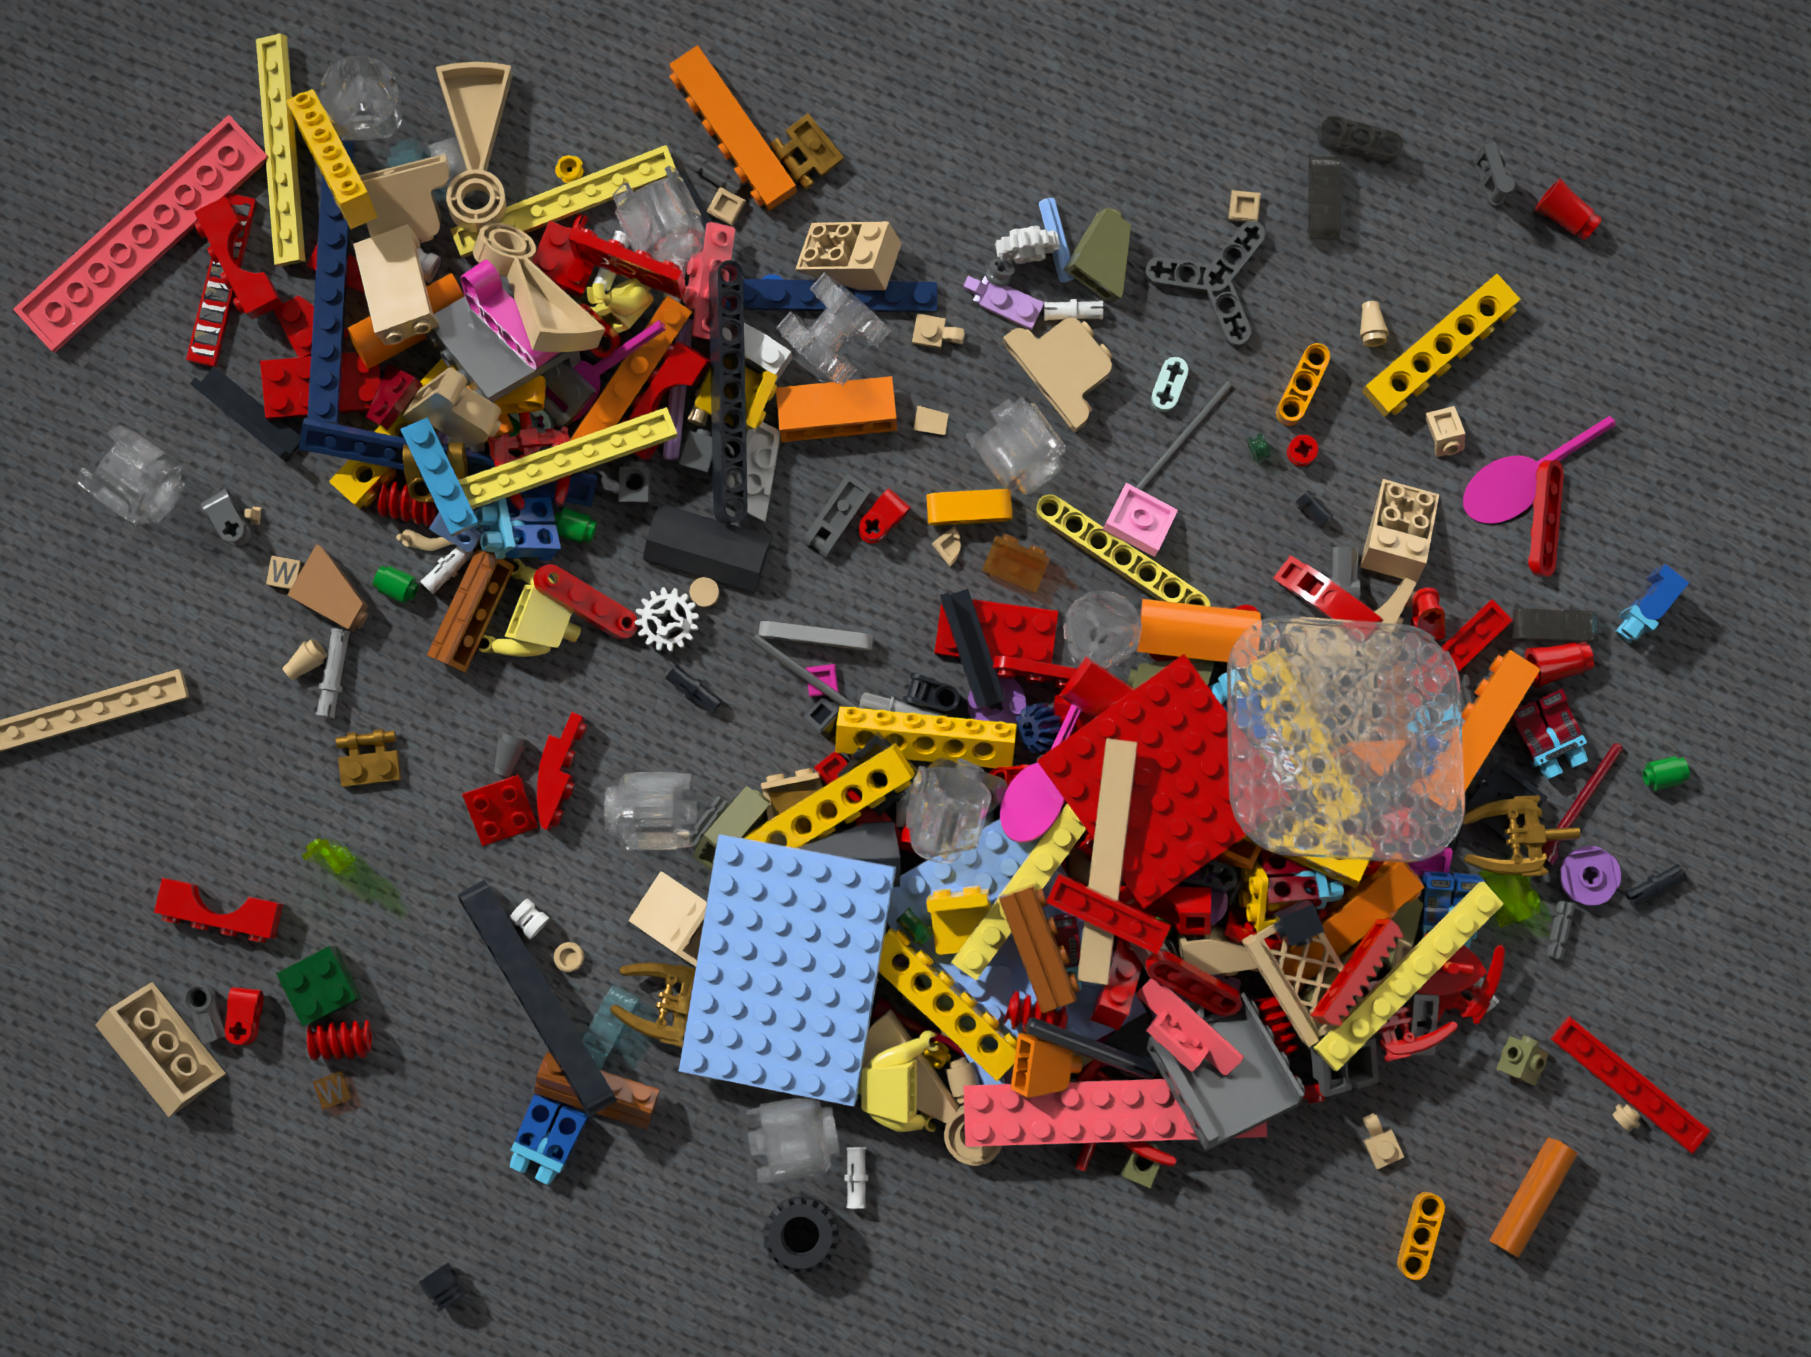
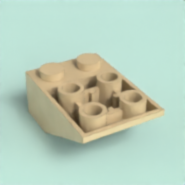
(851, 252)
(1400, 531)
(672, 916)
(1214, 952)

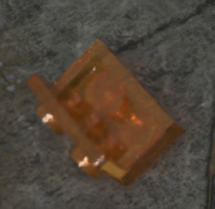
(1016, 563)

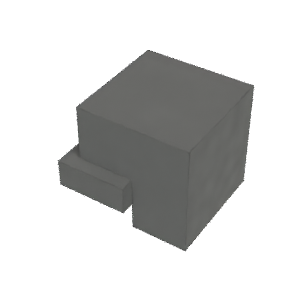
(1357, 1071)

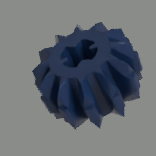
(1038, 728)

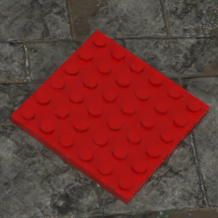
(1179, 783)

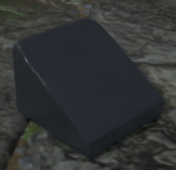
(823, 718)

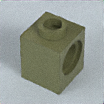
(1143, 1177)

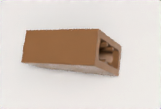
(328, 591)

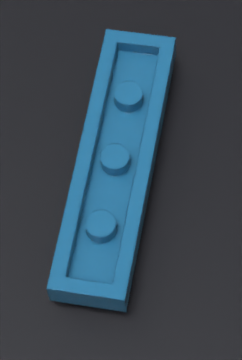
(439, 477)

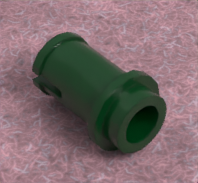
(915, 927)

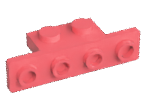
(716, 249)
(1185, 1031)

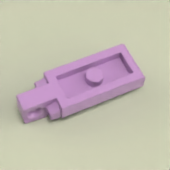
(1005, 302)

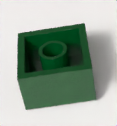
(318, 986)

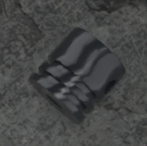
(443, 1287)

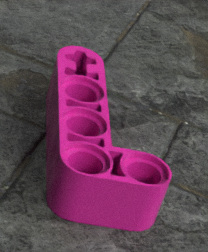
(500, 312)

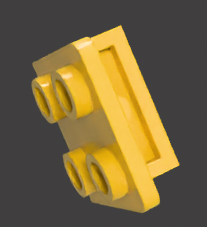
(757, 391)
(1254, 897)
(956, 916)

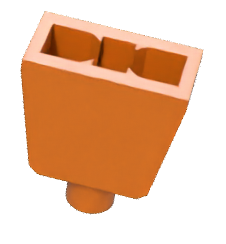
(1042, 1067)

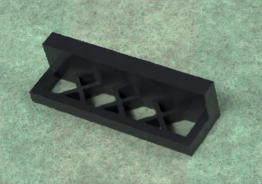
(248, 413)
(972, 649)

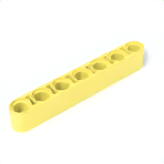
(1114, 545)

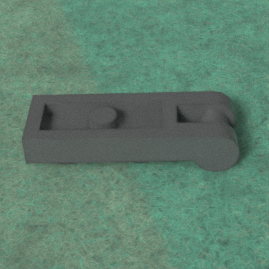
(837, 514)

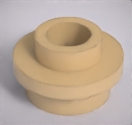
(1627, 1117)

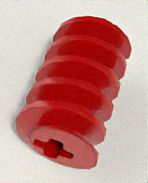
(403, 504)
(1021, 1011)
(1274, 1018)
(339, 1041)

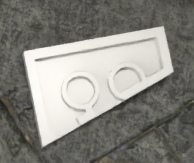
(761, 461)

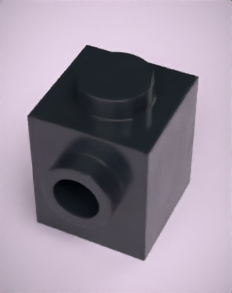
(1298, 924)

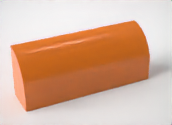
(372, 349)
(835, 409)
(1192, 629)
(1533, 1197)

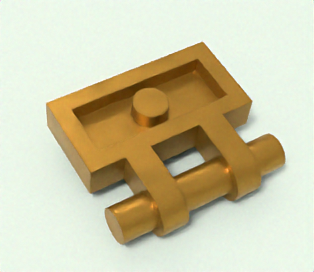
(814, 146)
(371, 767)

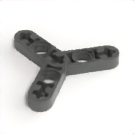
(1202, 280)

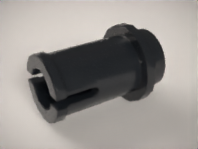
(1313, 508)

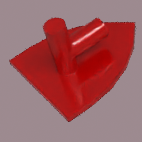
(1456, 974)

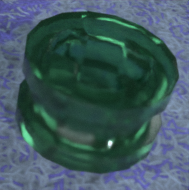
(1258, 447)

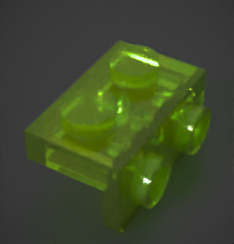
(339, 858)
(1516, 894)

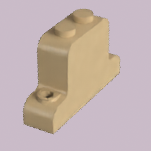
(407, 196)
(1063, 366)
(455, 409)

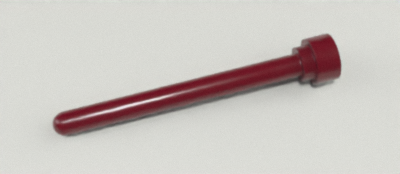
(1551, 847)
(883, 1005)

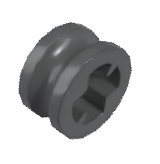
(999, 272)

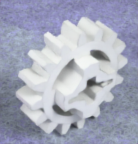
(1027, 244)
(663, 633)

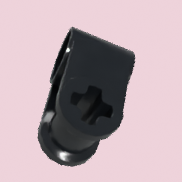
(930, 693)

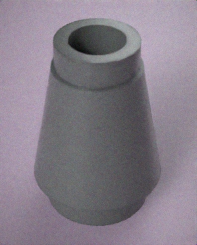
(509, 750)

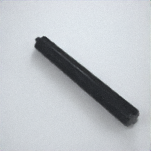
(1090, 1048)

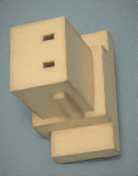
(253, 515)

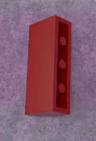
(1094, 689)

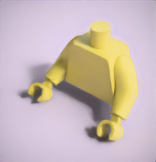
(621, 305)
(535, 624)
(890, 1086)

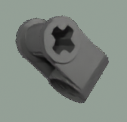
(225, 514)

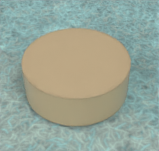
(704, 592)
(569, 957)

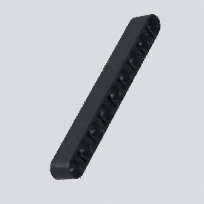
(720, 403)
(537, 998)

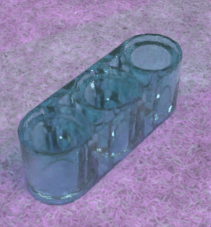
(605, 1027)

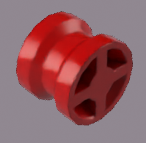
(1300, 455)

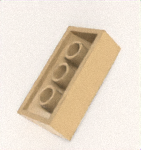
(159, 1049)

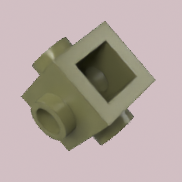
(1522, 1059)

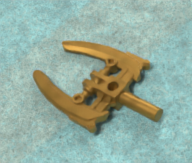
(1531, 835)
(677, 1005)

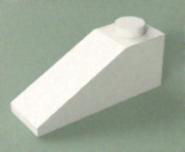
(763, 351)

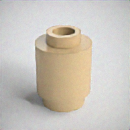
(961, 1074)

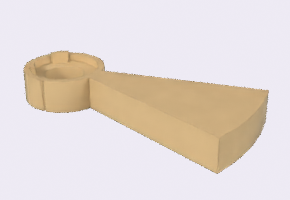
(475, 102)
(547, 312)
(932, 1093)

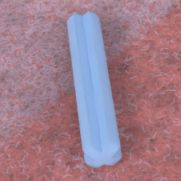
(1053, 222)

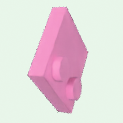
(1140, 519)

